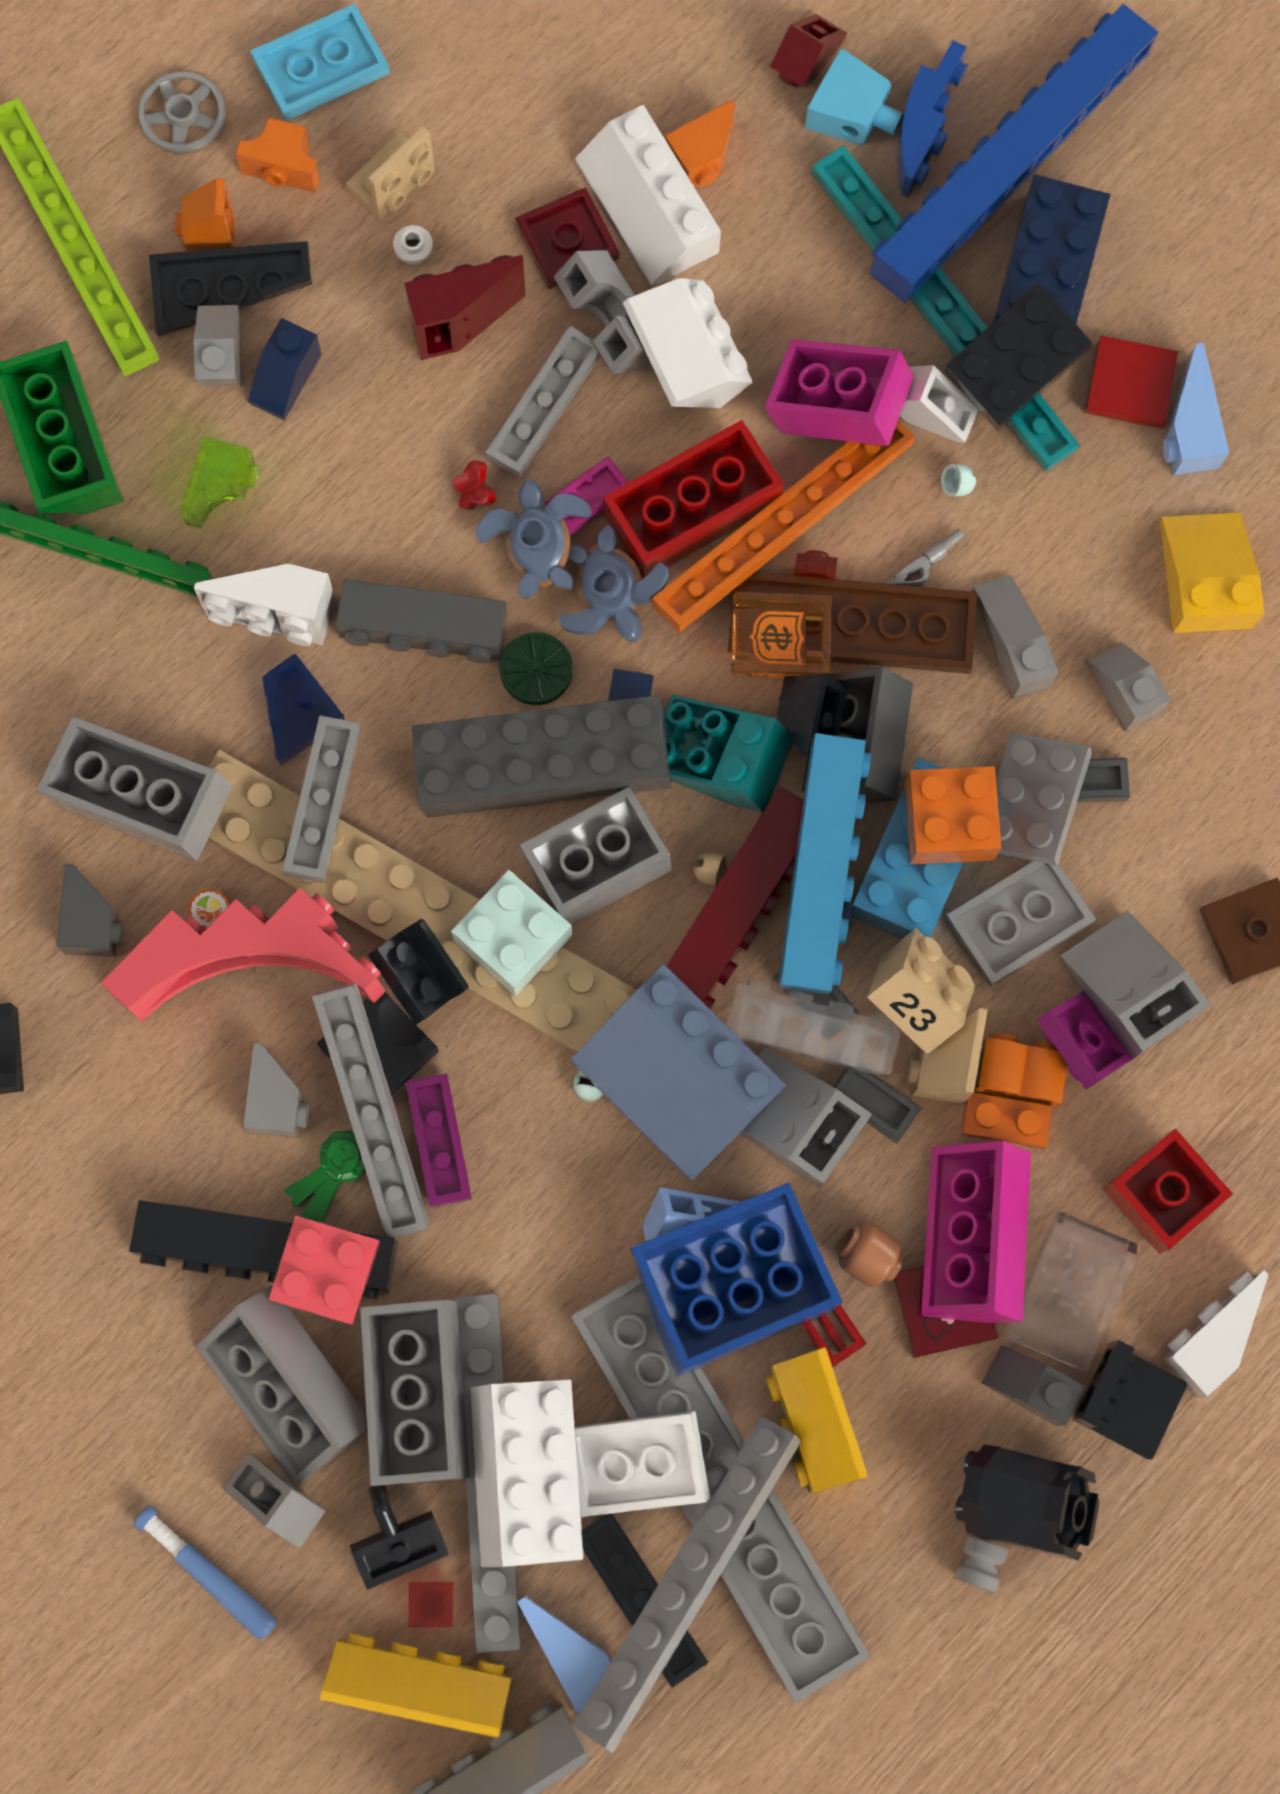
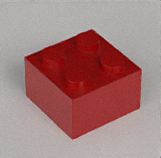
(1167, 1191)

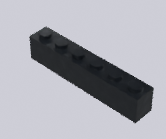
(230, 1242)

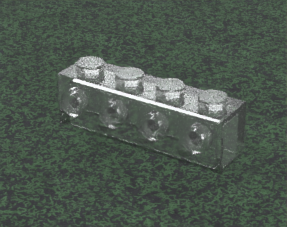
(814, 1030)

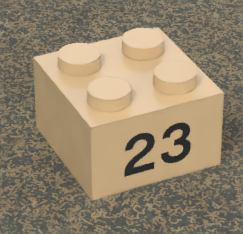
(922, 990)

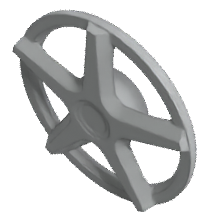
(181, 113)

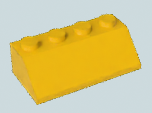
(417, 1686)

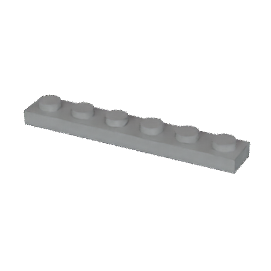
(371, 1110)

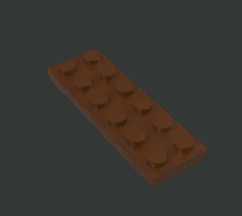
(883, 621)

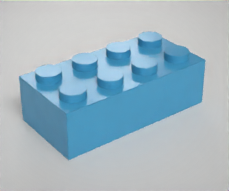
(903, 894)

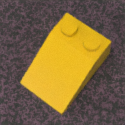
(1210, 573)

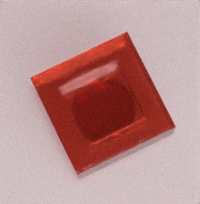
(815, 564)
(431, 1604)

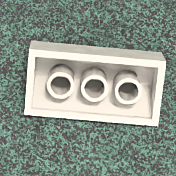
(648, 197)

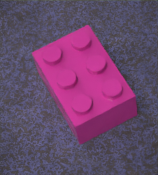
(840, 392)

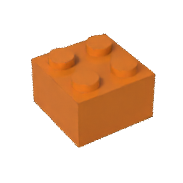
(952, 815)

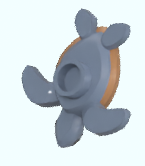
(537, 537)
(611, 588)

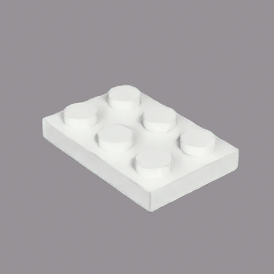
(640, 1464)

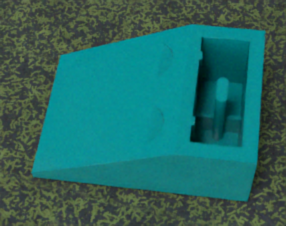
(725, 751)

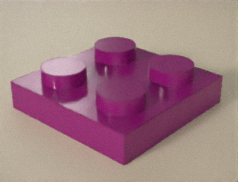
(1084, 1040)

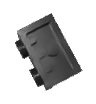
(418, 970)

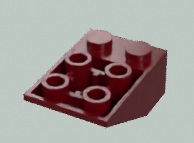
(462, 303)

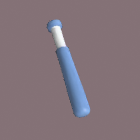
(209, 1576)

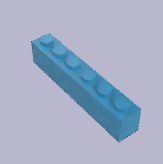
(822, 864)

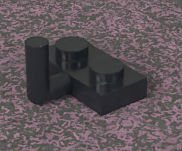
(398, 1546)

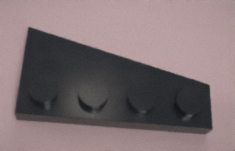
(223, 278)

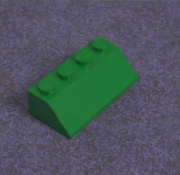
(57, 432)

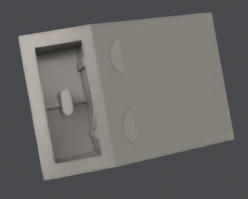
(1134, 983)
(806, 1122)

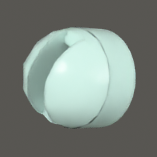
(957, 480)
(585, 1092)

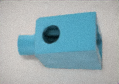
(852, 102)

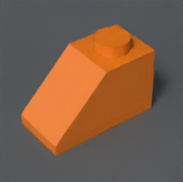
(704, 144)
(206, 218)

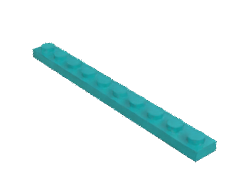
(937, 299)

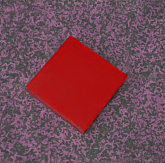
(1131, 382)

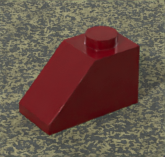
(807, 50)

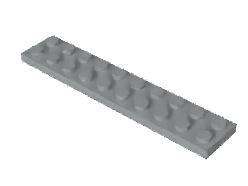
(771, 1567)

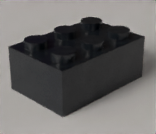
(1018, 356)

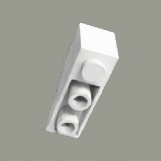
(1218, 1343)

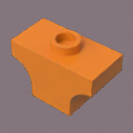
(280, 156)

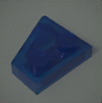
(294, 707)

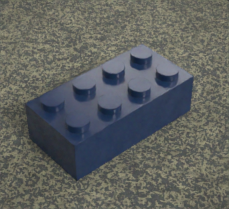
(1054, 244)

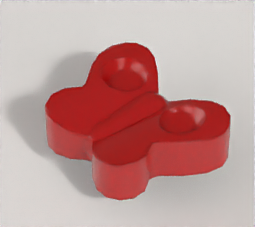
(473, 486)

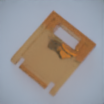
(773, 634)

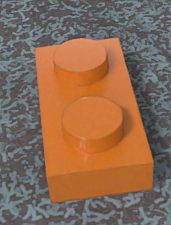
(1007, 1120)

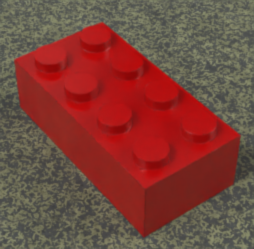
(692, 498)

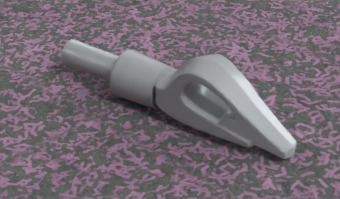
(928, 558)

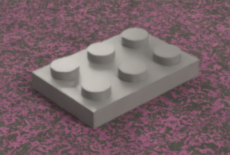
(1038, 795)
(1019, 919)

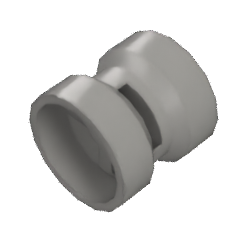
(980, 1566)

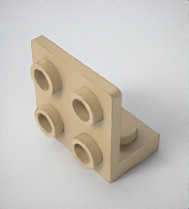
(393, 173)

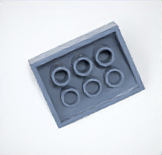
(677, 1072)

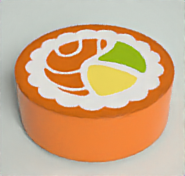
(207, 906)

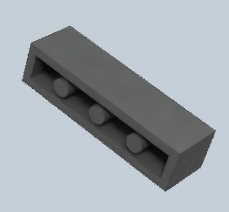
(421, 620)

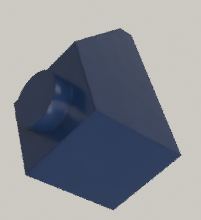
(284, 368)

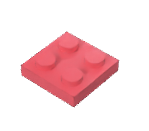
(324, 1270)

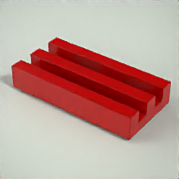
(844, 1351)

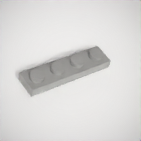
(543, 402)
(321, 799)

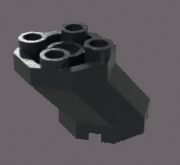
(1028, 1501)

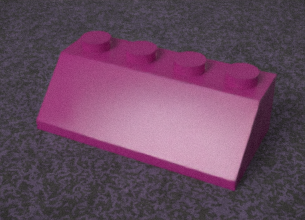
(976, 1232)

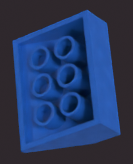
(734, 1279)

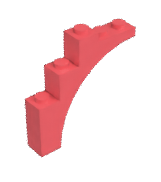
(240, 938)

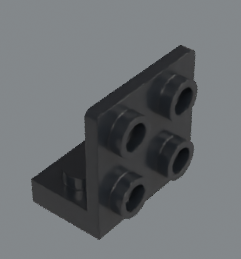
(1130, 1400)

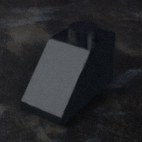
(809, 707)

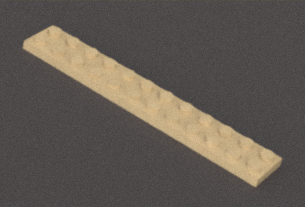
(390, 892)

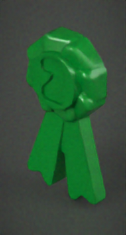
(338, 1163)

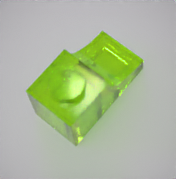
(219, 475)

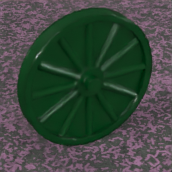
(536, 668)

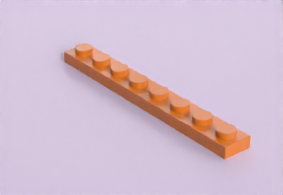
(775, 528)

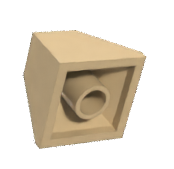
(952, 1067)

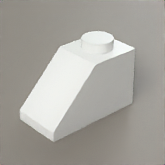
(938, 405)

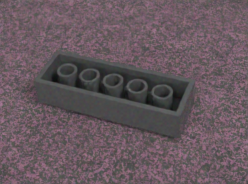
(541, 756)

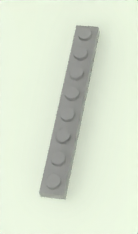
(686, 1584)
(492, 1587)

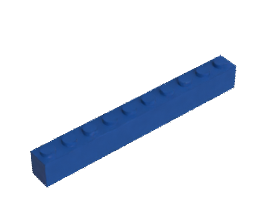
(1012, 153)

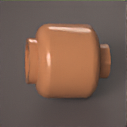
(869, 1254)

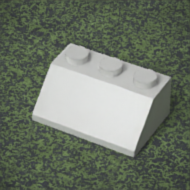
(688, 344)

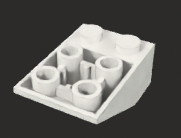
(271, 601)

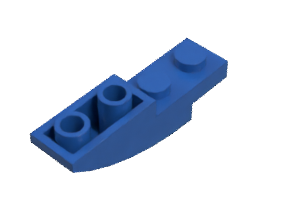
(925, 118)

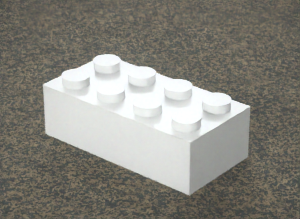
(526, 1473)

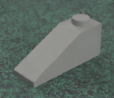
(1016, 637)

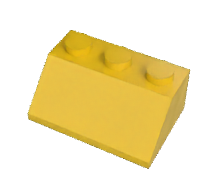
(819, 1419)

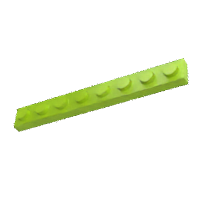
(74, 240)

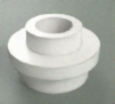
(416, 254)

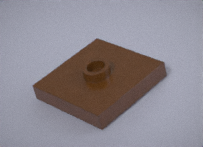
(1246, 930)

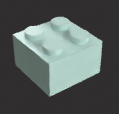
(512, 933)

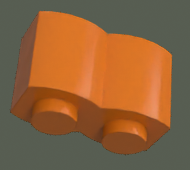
(1021, 1070)

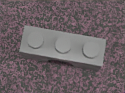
(596, 284)

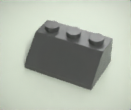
(876, 712)

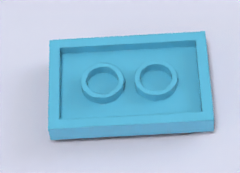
(320, 62)

